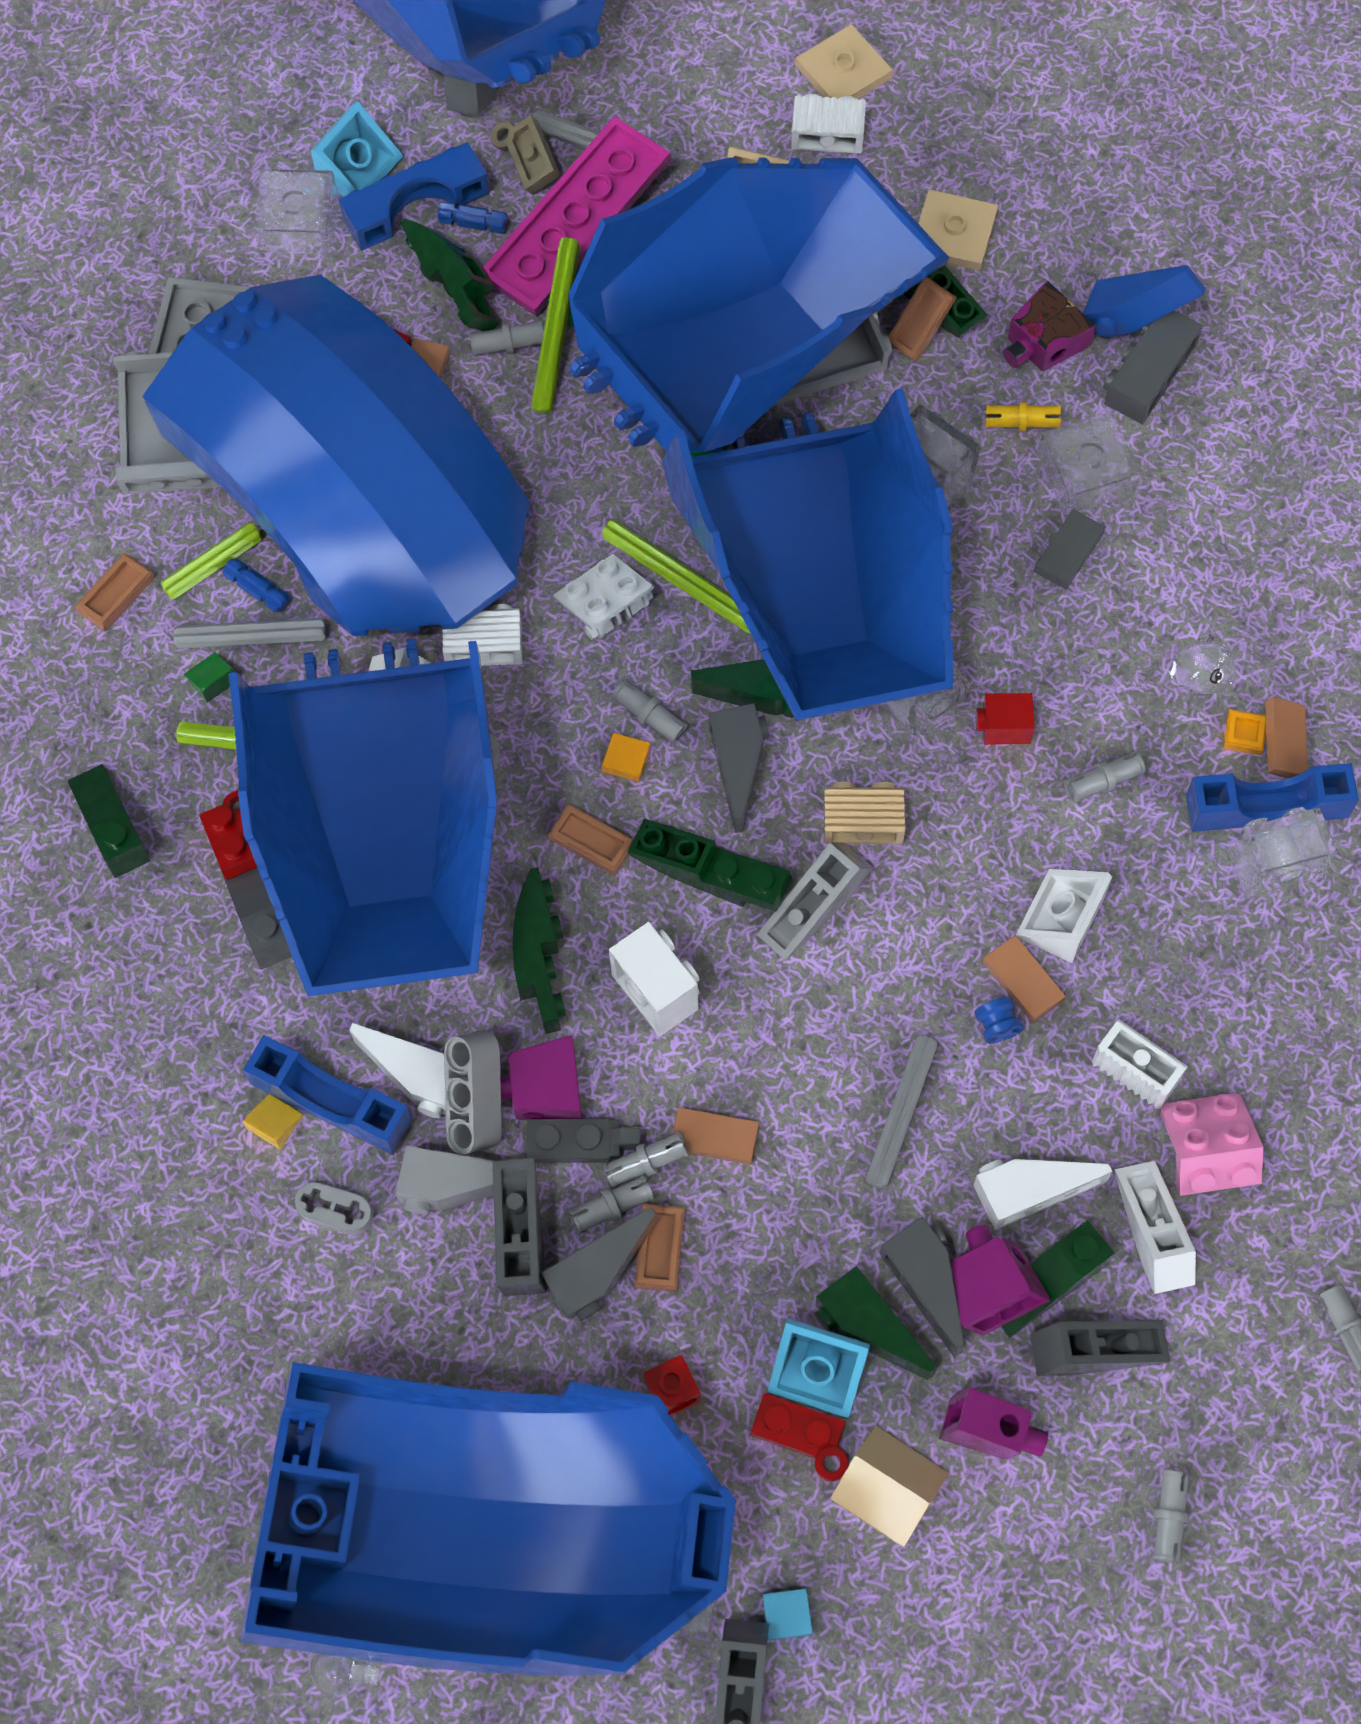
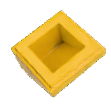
(273, 1121)

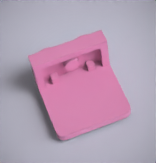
(1213, 1143)

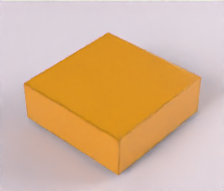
(1245, 732)
(626, 757)

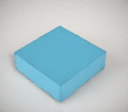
(787, 1614)

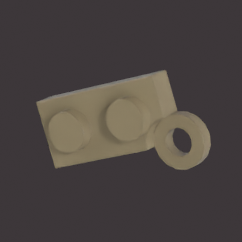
(528, 152)

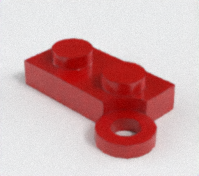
(227, 839)
(802, 1432)

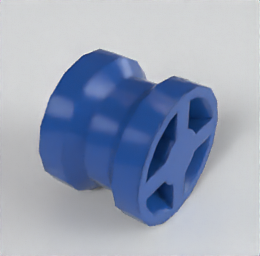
(999, 1020)

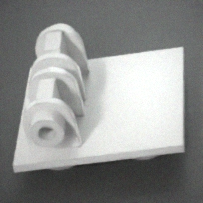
(603, 594)

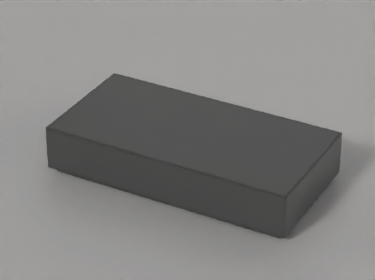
(1069, 549)

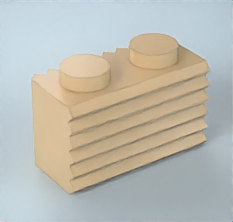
(864, 814)

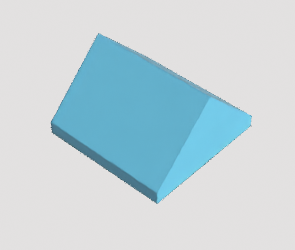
(355, 151)
(818, 1368)

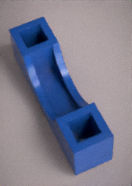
(448, 176)
(1229, 803)
(302, 1084)

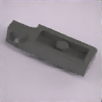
(578, 1140)

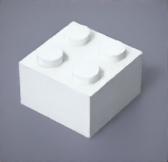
(655, 978)

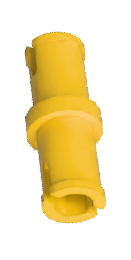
(1023, 416)

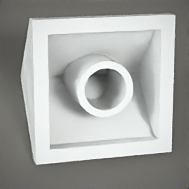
(1064, 910)

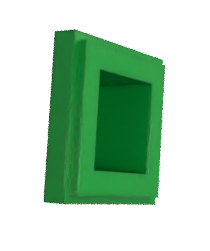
(210, 676)

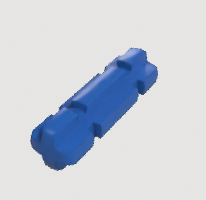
(472, 217)
(256, 585)

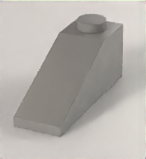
(815, 899)
(441, 1180)

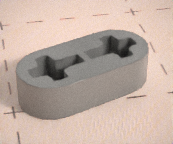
(330, 1217)

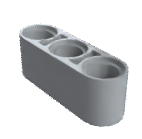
(472, 1092)

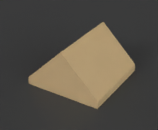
(889, 1486)

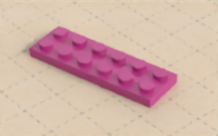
(597, 185)

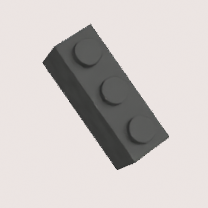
(1151, 365)

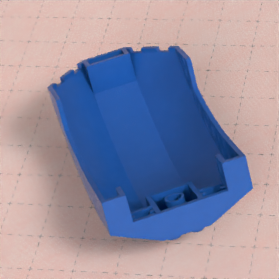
(346, 456)
(482, 1526)

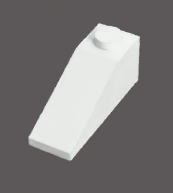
(408, 1065)
(1028, 1186)
(1156, 1228)

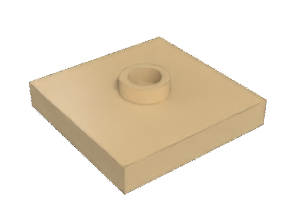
(844, 65)
(959, 226)

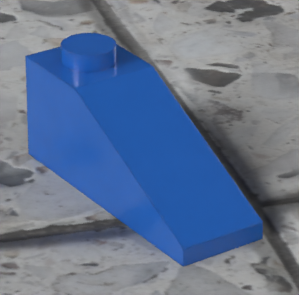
(1135, 300)

